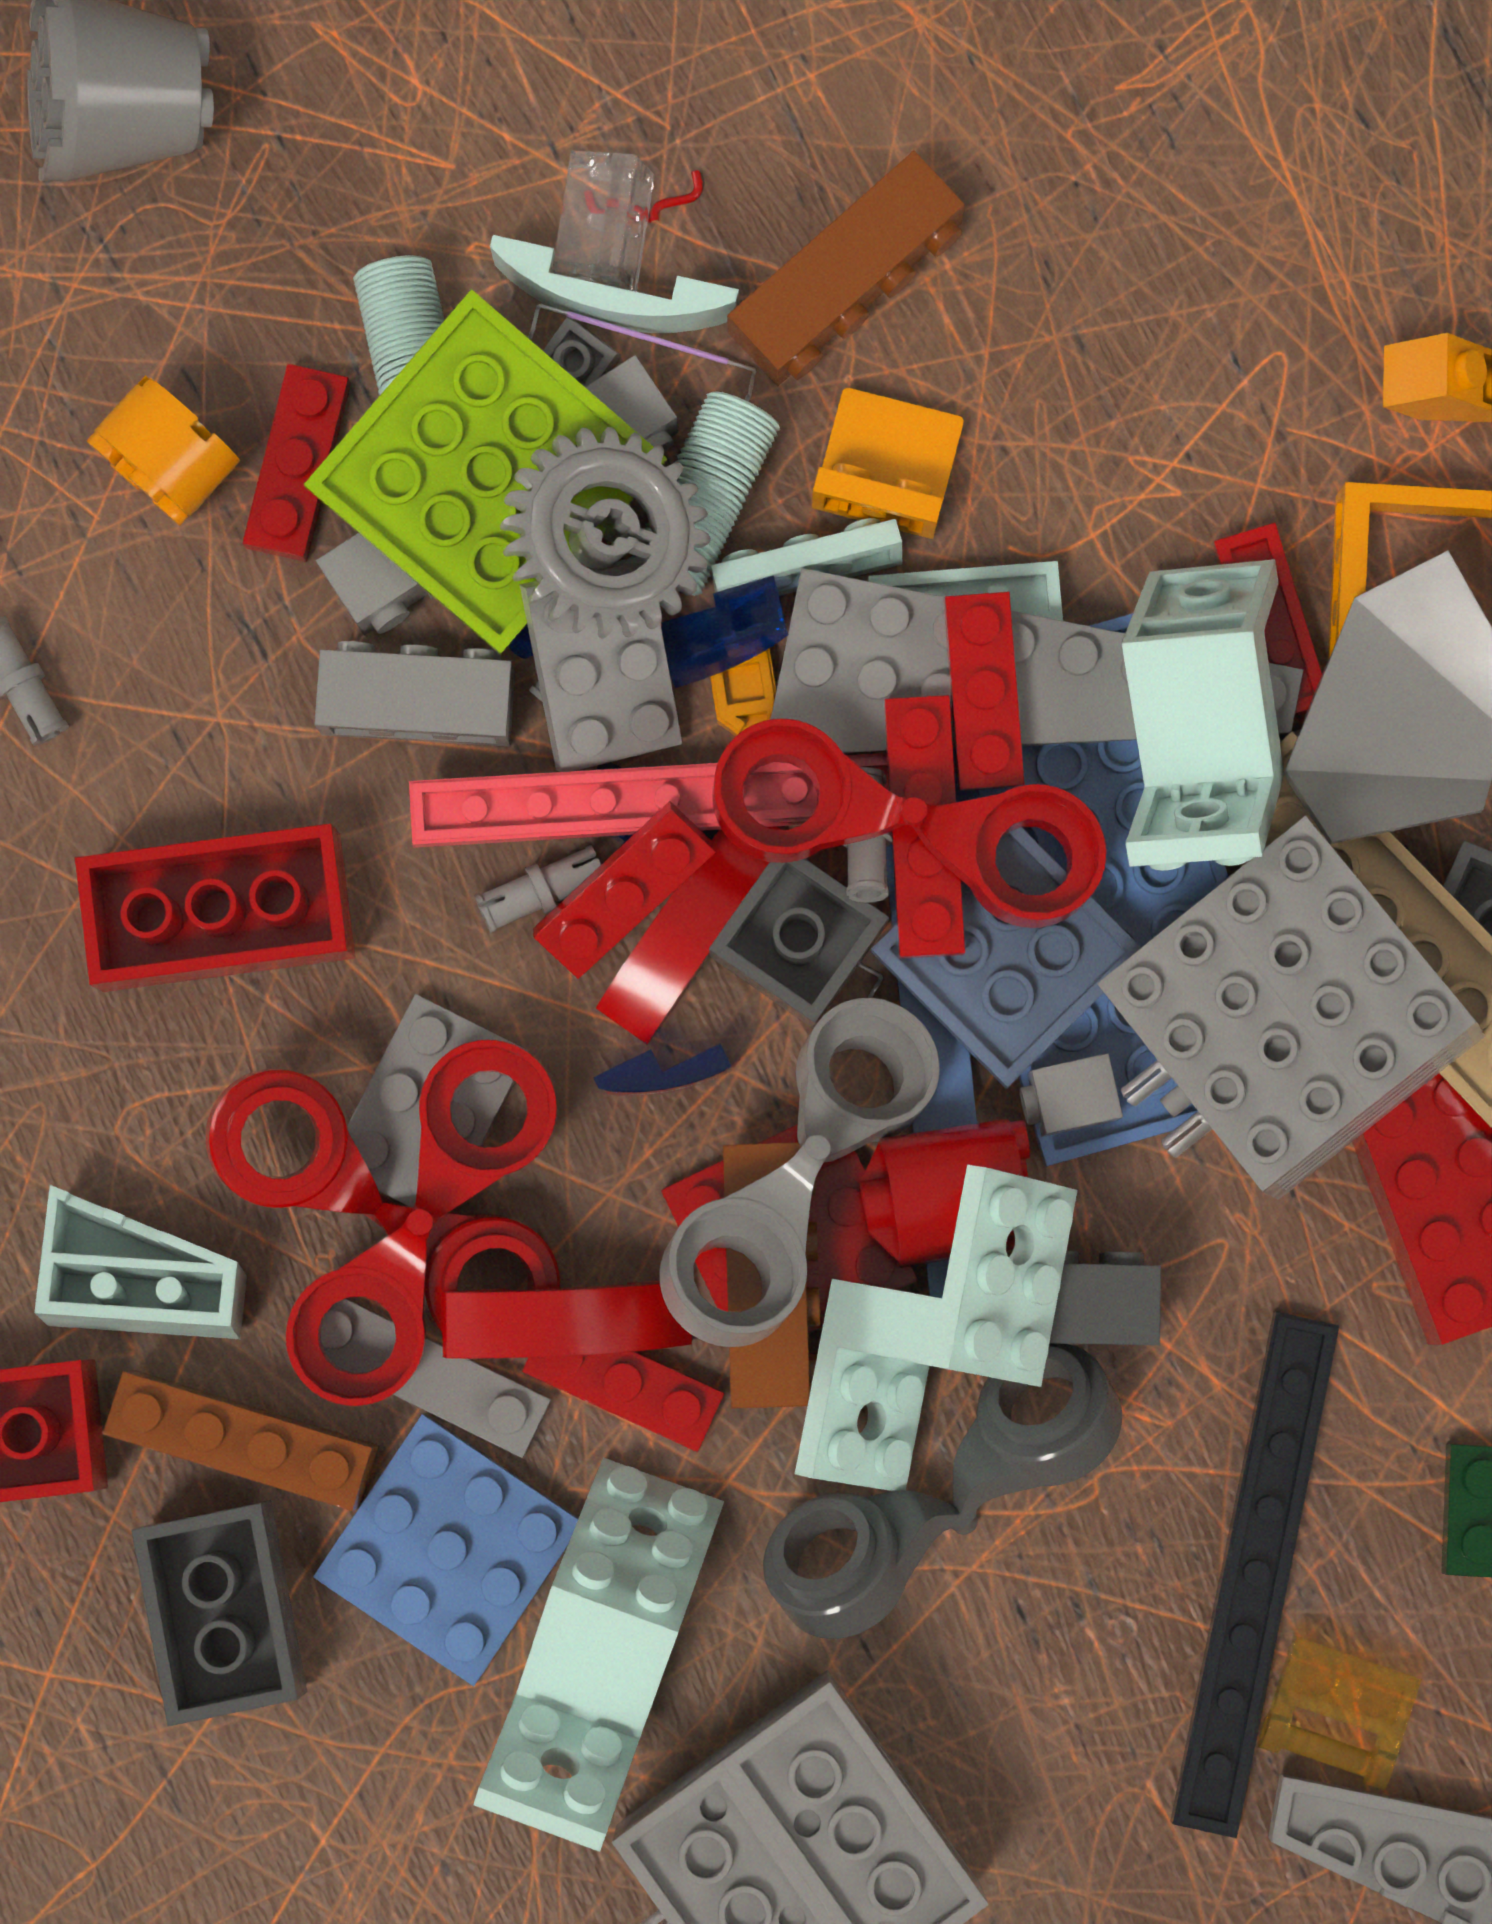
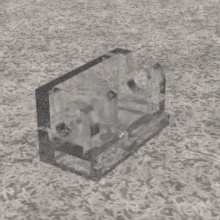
(604, 218)

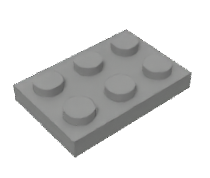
(597, 693)
(387, 1117)

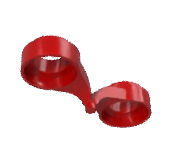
(958, 834)
(341, 1182)
(396, 1266)

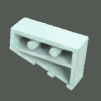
(132, 1277)

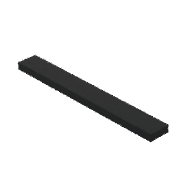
(1254, 1575)

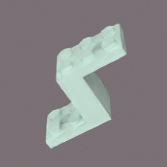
(1203, 715)
(986, 1324)
(599, 1654)

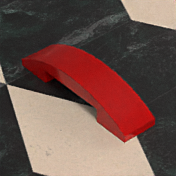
(679, 940)
(558, 1321)

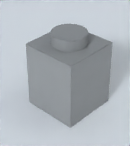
(1071, 1096)

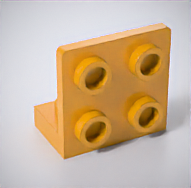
(887, 462)

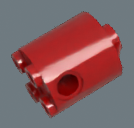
(918, 1182)

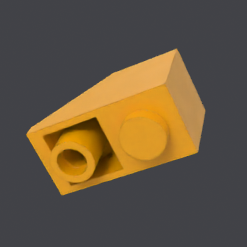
(1439, 379)

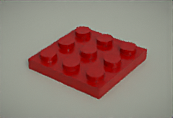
(844, 1244)

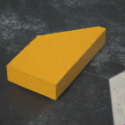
(744, 693)

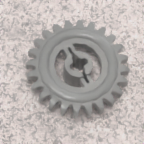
(548, 512)

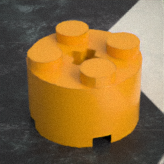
(163, 450)

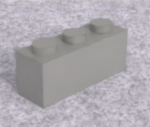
(415, 695)

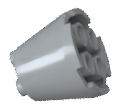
(113, 87)

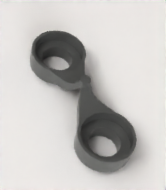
(902, 1524)

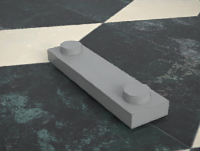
(445, 1387)

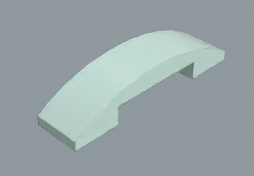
(692, 305)

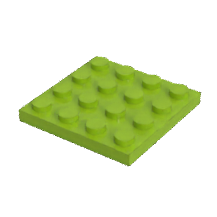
(442, 453)

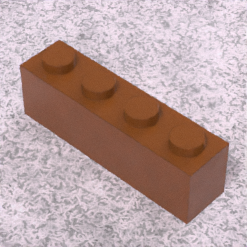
(847, 269)
(779, 1366)
(241, 1440)

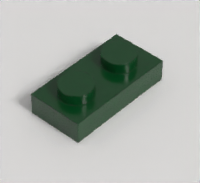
(1467, 1511)

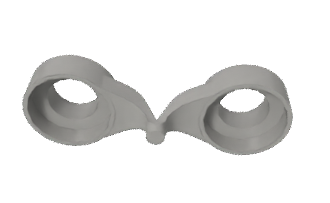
(772, 1214)

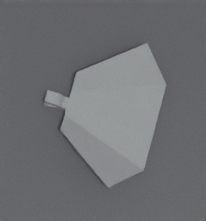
(1400, 710)

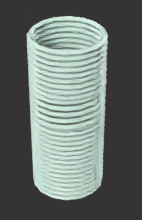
(397, 311)
(729, 447)

